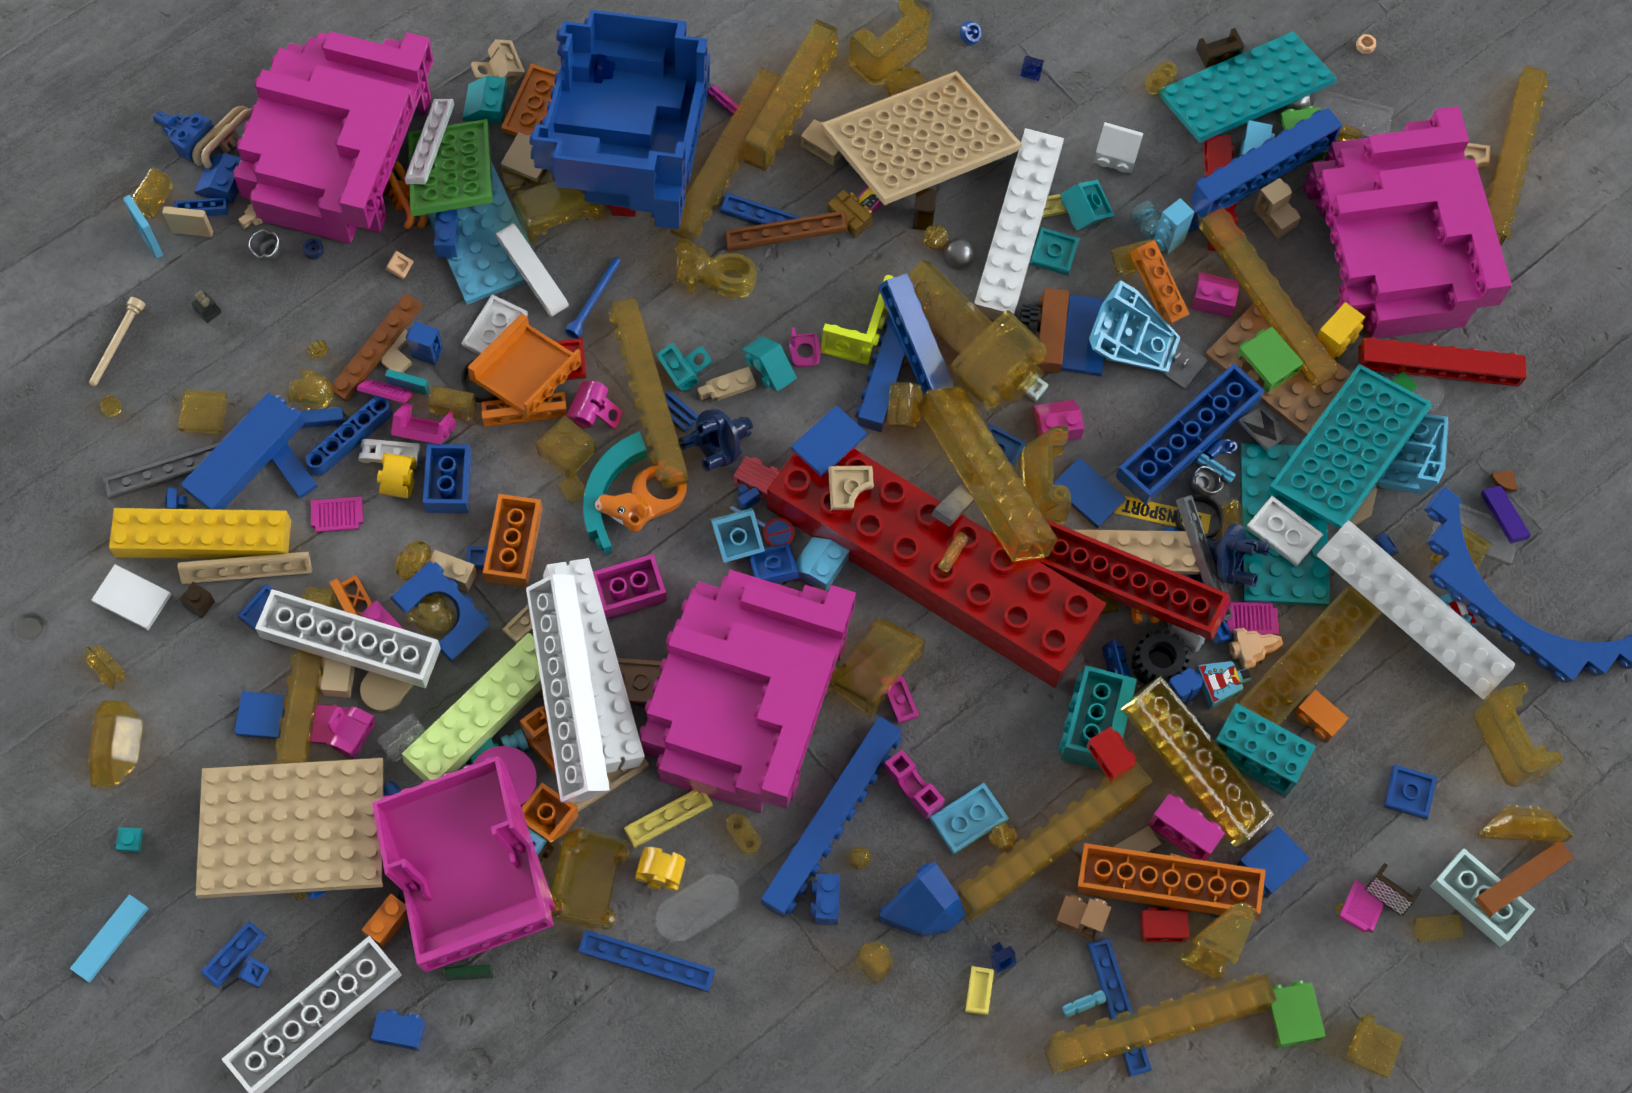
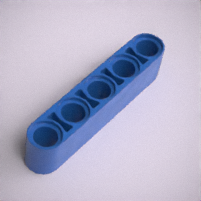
(346, 445)

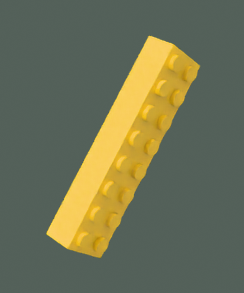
(198, 533)

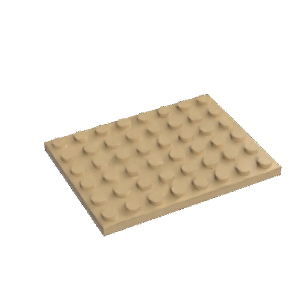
(920, 137)
(289, 828)

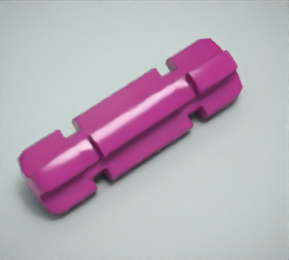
(722, 99)

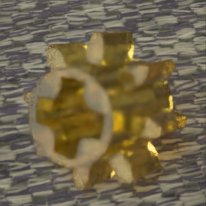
(936, 237)
(1002, 836)

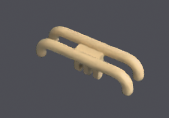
(220, 135)

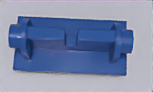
(1115, 654)

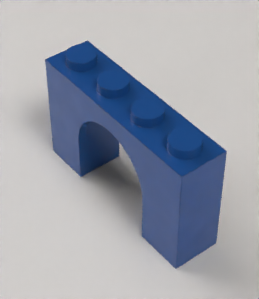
(469, 621)

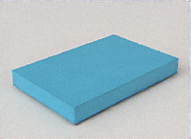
(143, 226)
(968, 818)

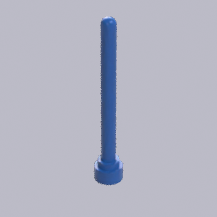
(575, 328)

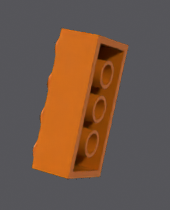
(512, 540)

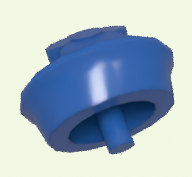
(970, 32)

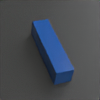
(211, 206)
(322, 417)

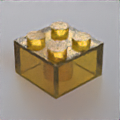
(566, 447)

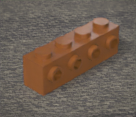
(1052, 327)

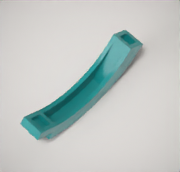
(604, 473)

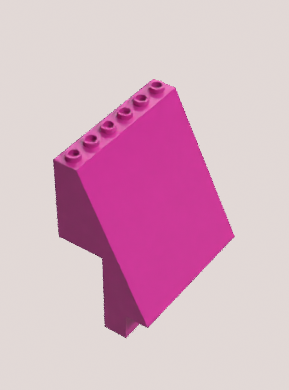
(463, 863)

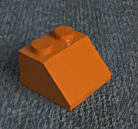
(547, 814)

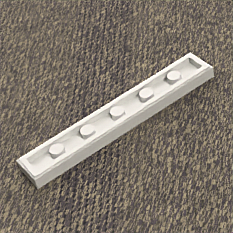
(429, 141)

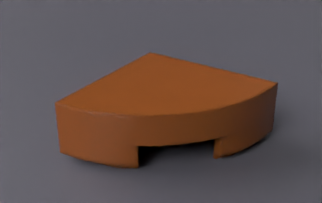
(1505, 479)

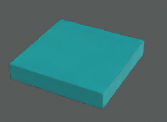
(1054, 251)

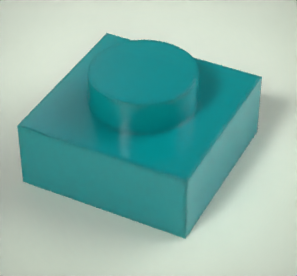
(129, 839)

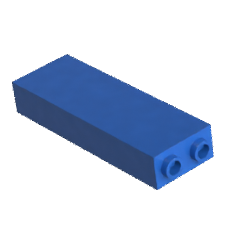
(243, 453)

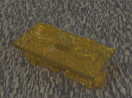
(1232, 514)
(97, 659)

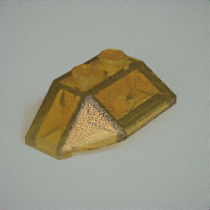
(113, 743)
(1526, 824)

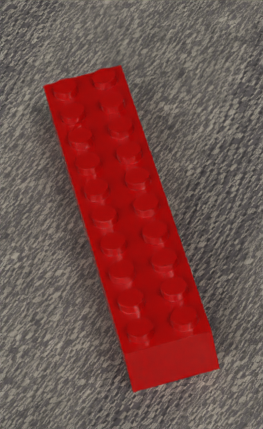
(1137, 582)

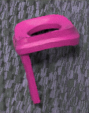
(799, 339)

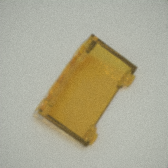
(551, 206)
(1037, 474)
(876, 664)
(587, 878)
(1220, 941)

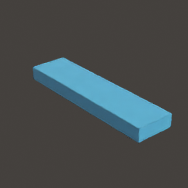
(109, 938)

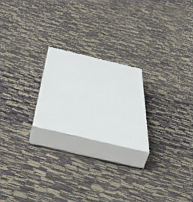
(491, 323)
(1284, 531)
(131, 597)

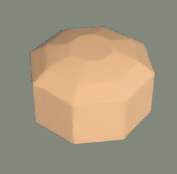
(1366, 44)

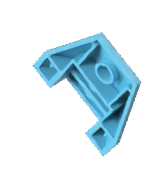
(1133, 331)
(1421, 458)

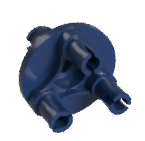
(717, 437)
(1229, 555)

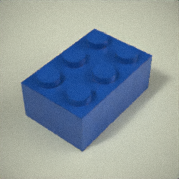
(447, 478)

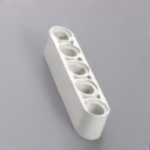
(532, 270)

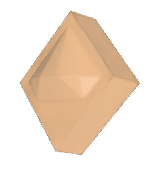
(399, 265)

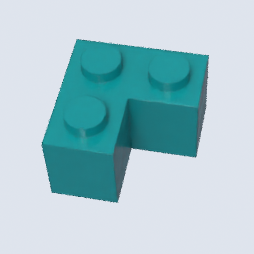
(771, 361)

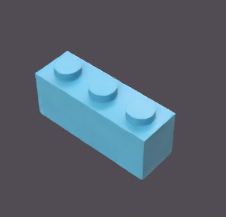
(1173, 226)

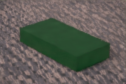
(468, 972)

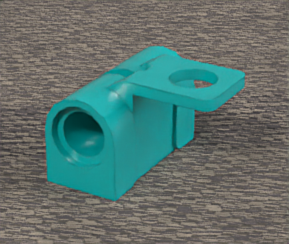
(682, 369)

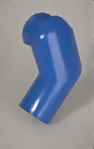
(1221, 446)

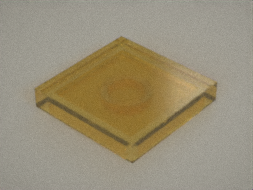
(202, 411)

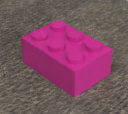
(630, 586)
(1186, 828)

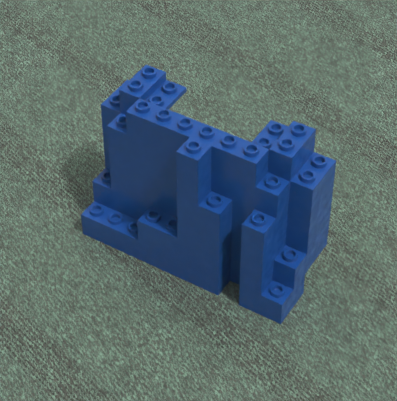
(635, 132)

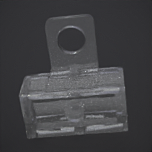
(401, 737)

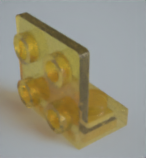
(1374, 1046)

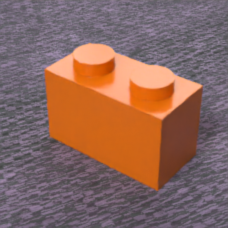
(1321, 716)
(386, 921)

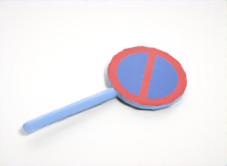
(776, 531)

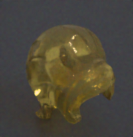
(311, 391)
(432, 617)

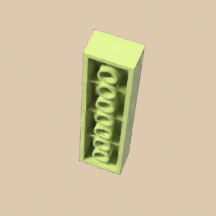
(477, 714)

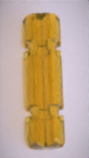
(953, 551)

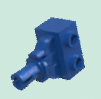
(184, 131)

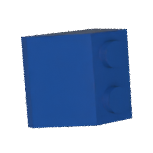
(219, 179)

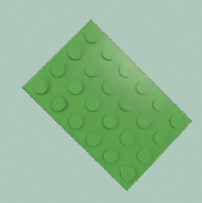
(459, 173)

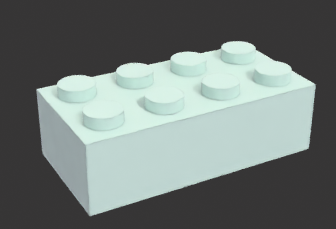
(1467, 879)

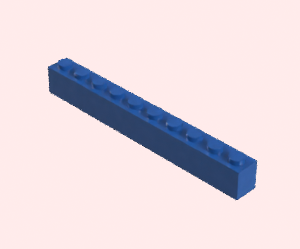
(831, 817)

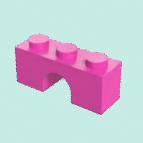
(920, 794)

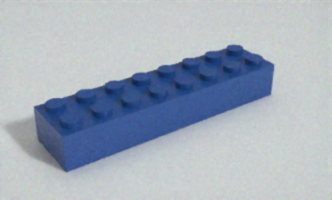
(1266, 163)
(1189, 434)

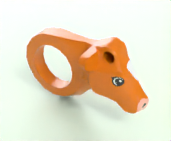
(639, 506)

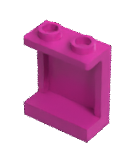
(421, 429)

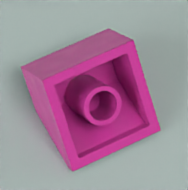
(1215, 294)
(1059, 414)

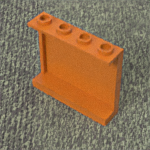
(523, 366)

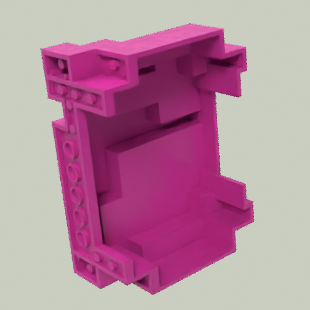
(331, 131)
(1410, 227)
(744, 688)

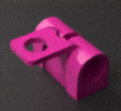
(592, 403)
(350, 730)

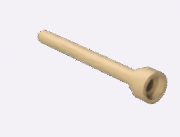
(134, 307)

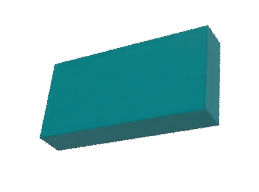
(407, 381)

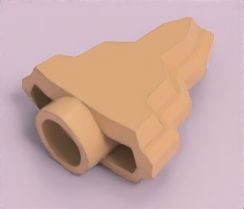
(1252, 646)

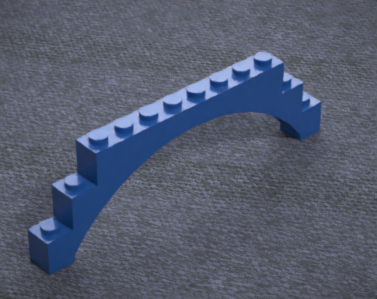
(1461, 579)

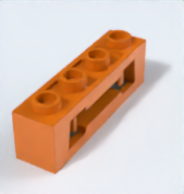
(1159, 282)

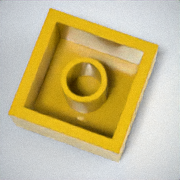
(1341, 330)

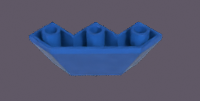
(925, 904)

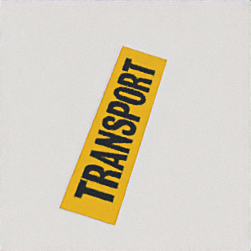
(1156, 512)

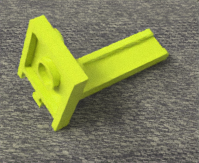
(851, 343)

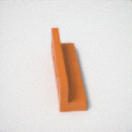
(509, 415)
(344, 597)

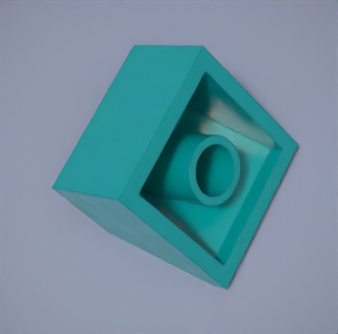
(486, 100)
(1086, 204)

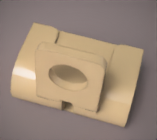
(503, 62)

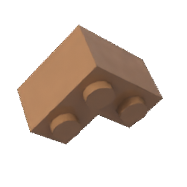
(1083, 918)

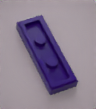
(1505, 514)

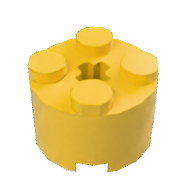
(397, 475)
(660, 869)

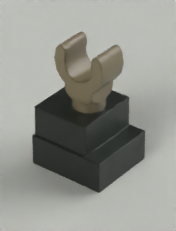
(205, 306)

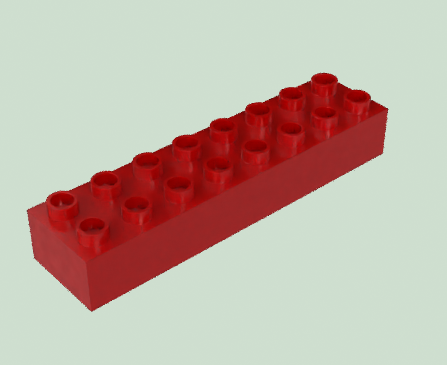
(1006, 605)

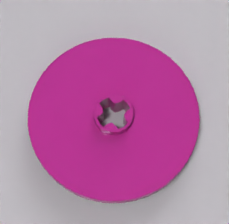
(519, 767)

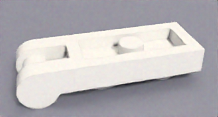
(389, 447)

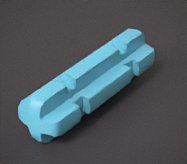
(1204, 460)
(1084, 1003)

